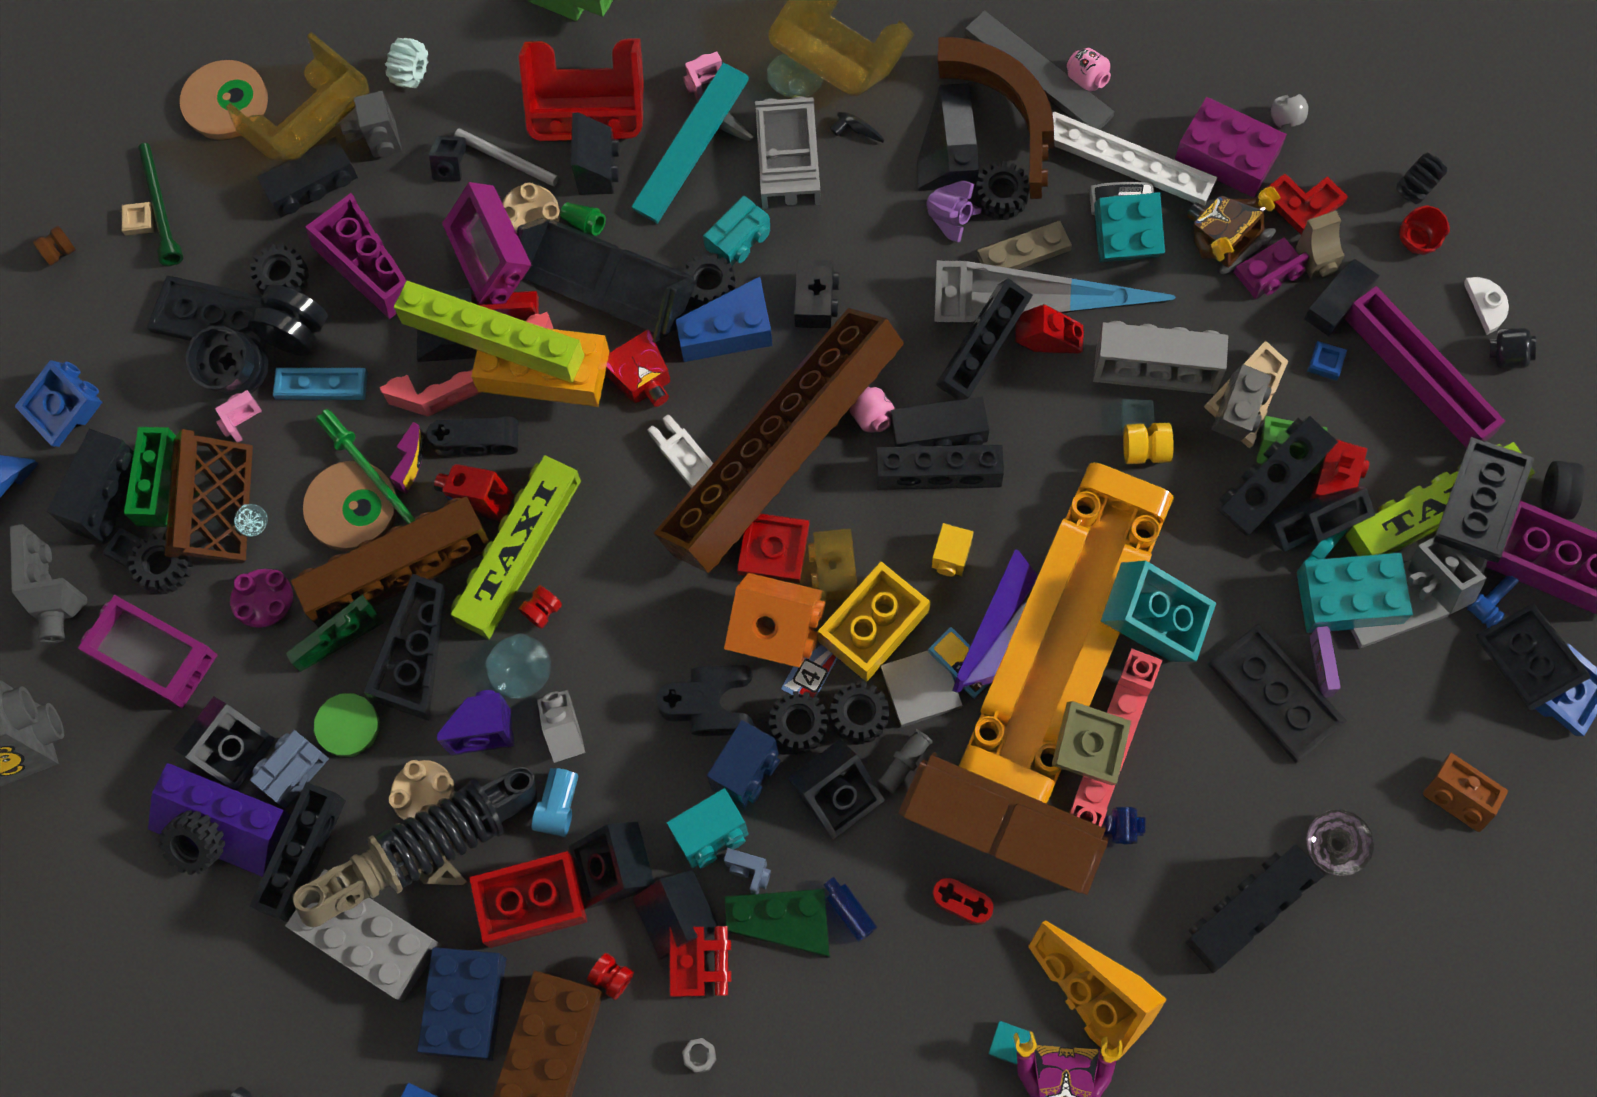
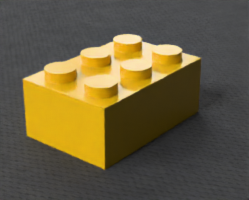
(873, 621)

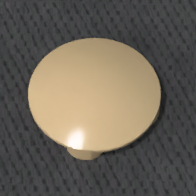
(530, 203)
(419, 786)

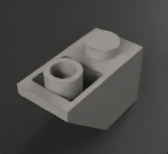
(560, 726)

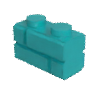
(737, 231)

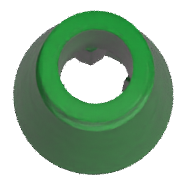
(583, 218)

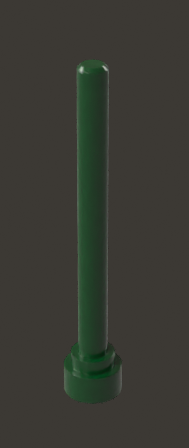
(168, 251)

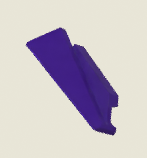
(998, 624)

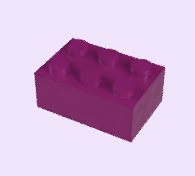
(1230, 146)

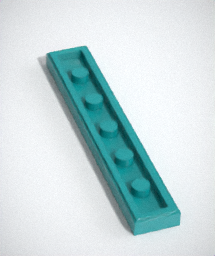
(690, 143)

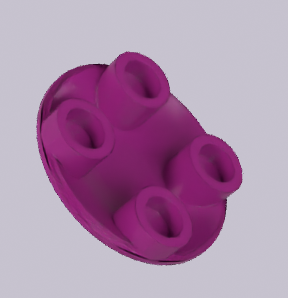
(261, 597)

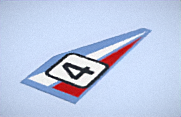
(811, 673)

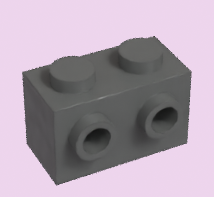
(1242, 403)

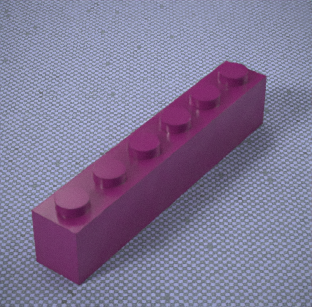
(1423, 368)

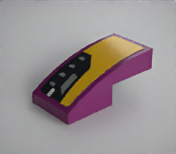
(412, 450)

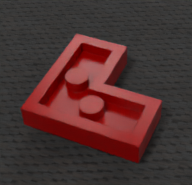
(1300, 207)

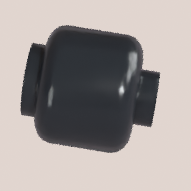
(1513, 348)

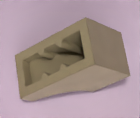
(1322, 243)

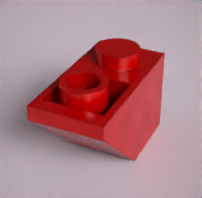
(1049, 331)

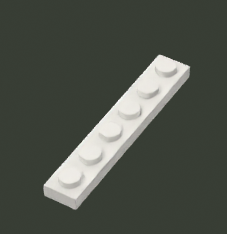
(1132, 160)

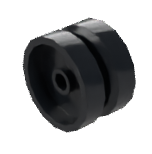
(288, 320)

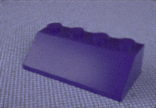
(248, 824)

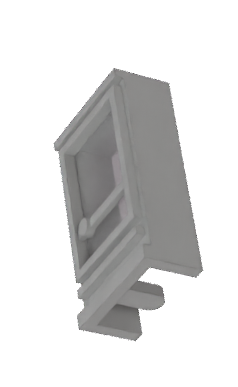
(787, 149)

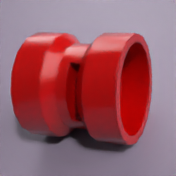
(540, 606)
(610, 976)

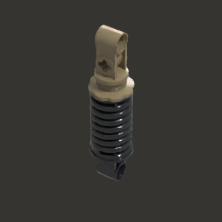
(399, 853)

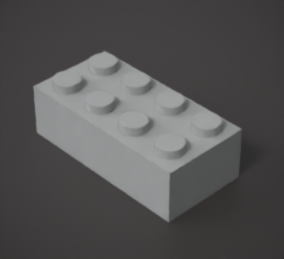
(1160, 357)
(372, 945)

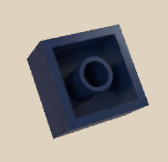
(744, 764)

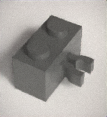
(375, 124)
(1445, 575)

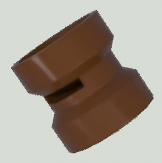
(51, 252)

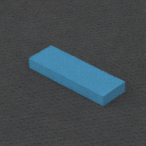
(320, 384)

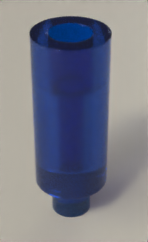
(850, 910)

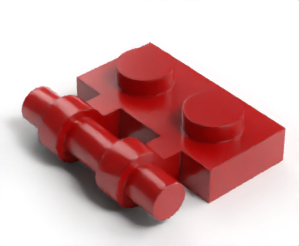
(688, 964)

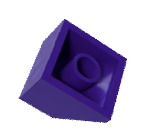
(478, 725)

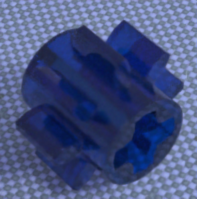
(1125, 825)

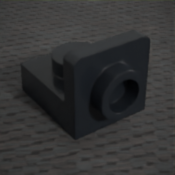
(446, 158)

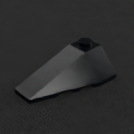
(950, 141)

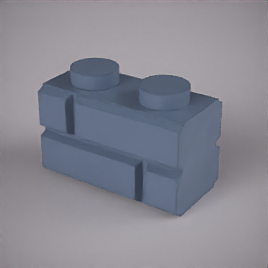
(288, 768)

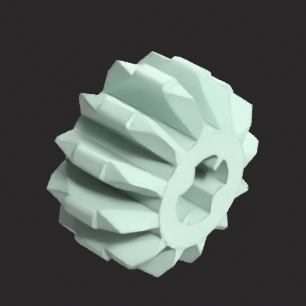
(406, 63)

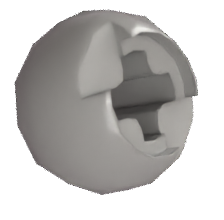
(1289, 110)

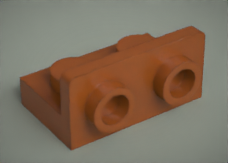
(1466, 792)

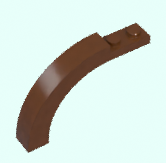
(1002, 72)

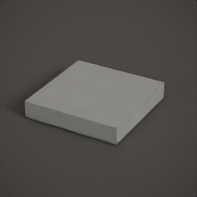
(920, 688)

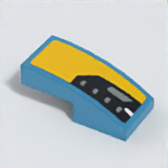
(950, 653)

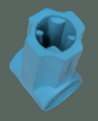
(554, 811)

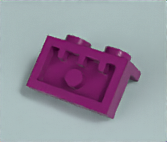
(1270, 268)

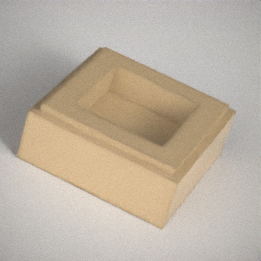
(137, 218)

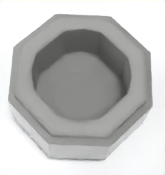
(699, 1055)

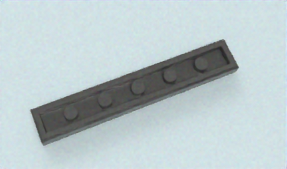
(1059, 88)

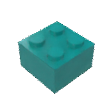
(1129, 227)
(709, 829)

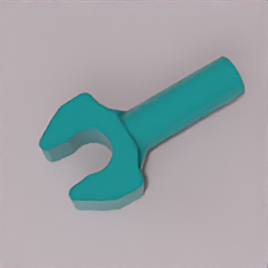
(1326, 546)

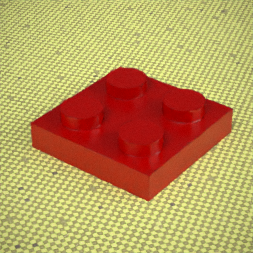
(774, 548)

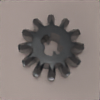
(1421, 178)

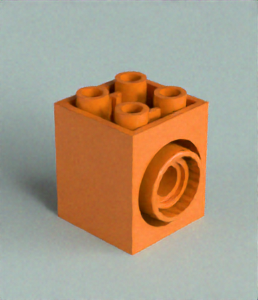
(794, 617)

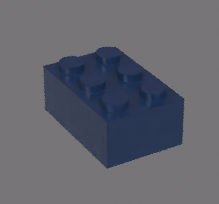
(462, 1004)

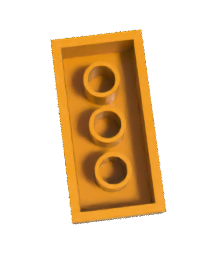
(511, 379)

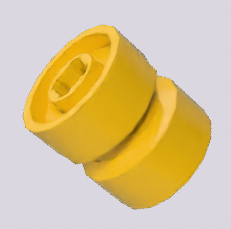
(1148, 443)

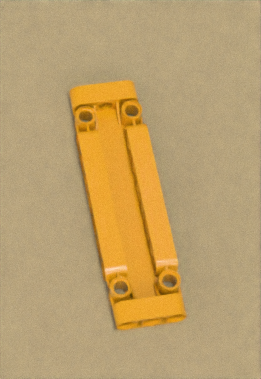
(1060, 637)

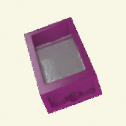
(486, 244)
(147, 651)

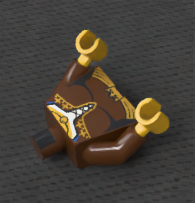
(1230, 225)

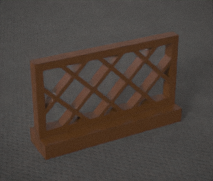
(181, 496)

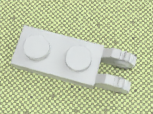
(682, 451)

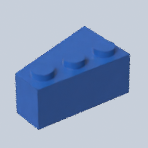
(726, 324)

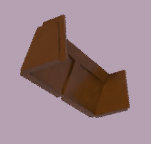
(1005, 824)

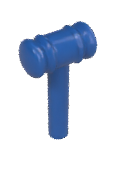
(1485, 608)

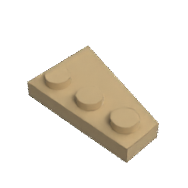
(1265, 360)

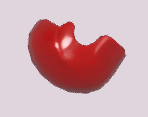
(1424, 230)

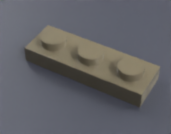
(1027, 247)

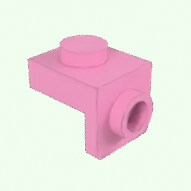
(700, 72)
(235, 411)

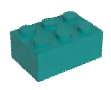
(1354, 592)
(1158, 611)

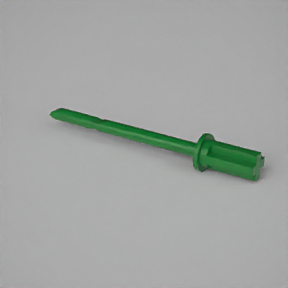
(343, 440)

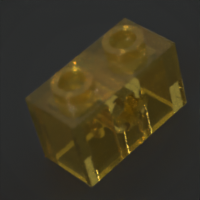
(830, 547)

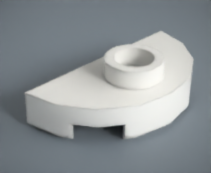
(1488, 302)

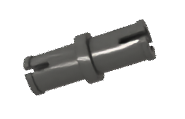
(904, 761)

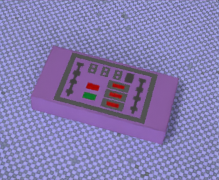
(1325, 661)

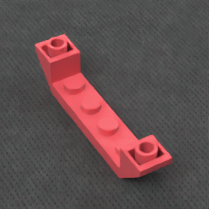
(437, 397)
(1128, 703)

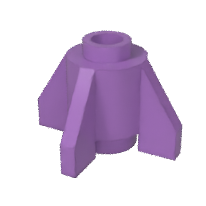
(950, 208)

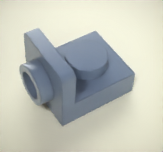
(743, 864)

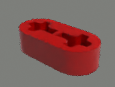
(966, 894)

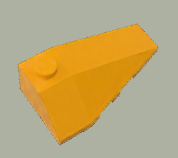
(1101, 990)

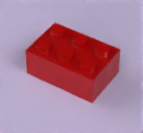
(528, 899)

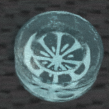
(251, 520)

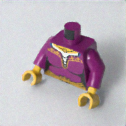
(1065, 1070)

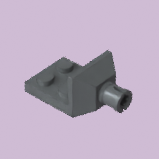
(39, 594)

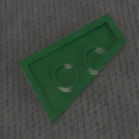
(336, 633)
(782, 918)

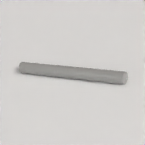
(508, 158)

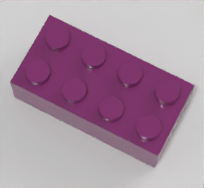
(1551, 556)

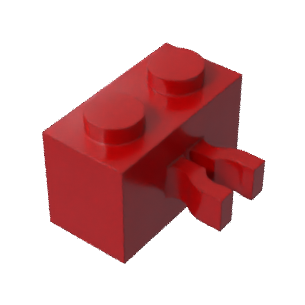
(1341, 469)

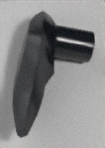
(856, 124)

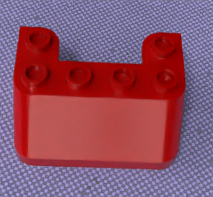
(602, 94)

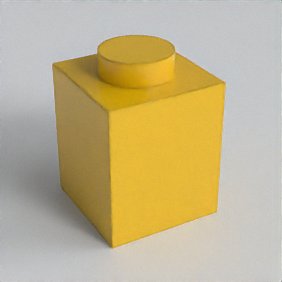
(952, 550)

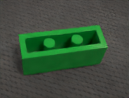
(150, 477)

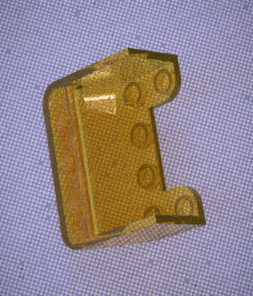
(834, 50)
(336, 87)

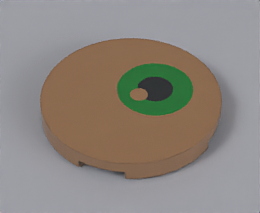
(213, 88)
(347, 507)

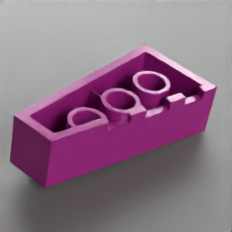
(357, 253)

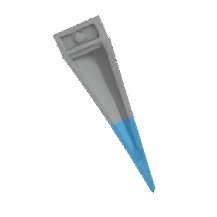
(967, 286)

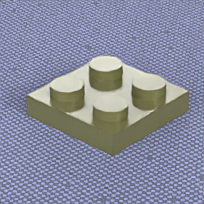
(1091, 743)

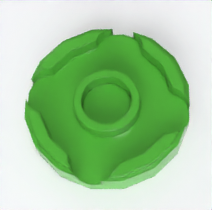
(346, 725)

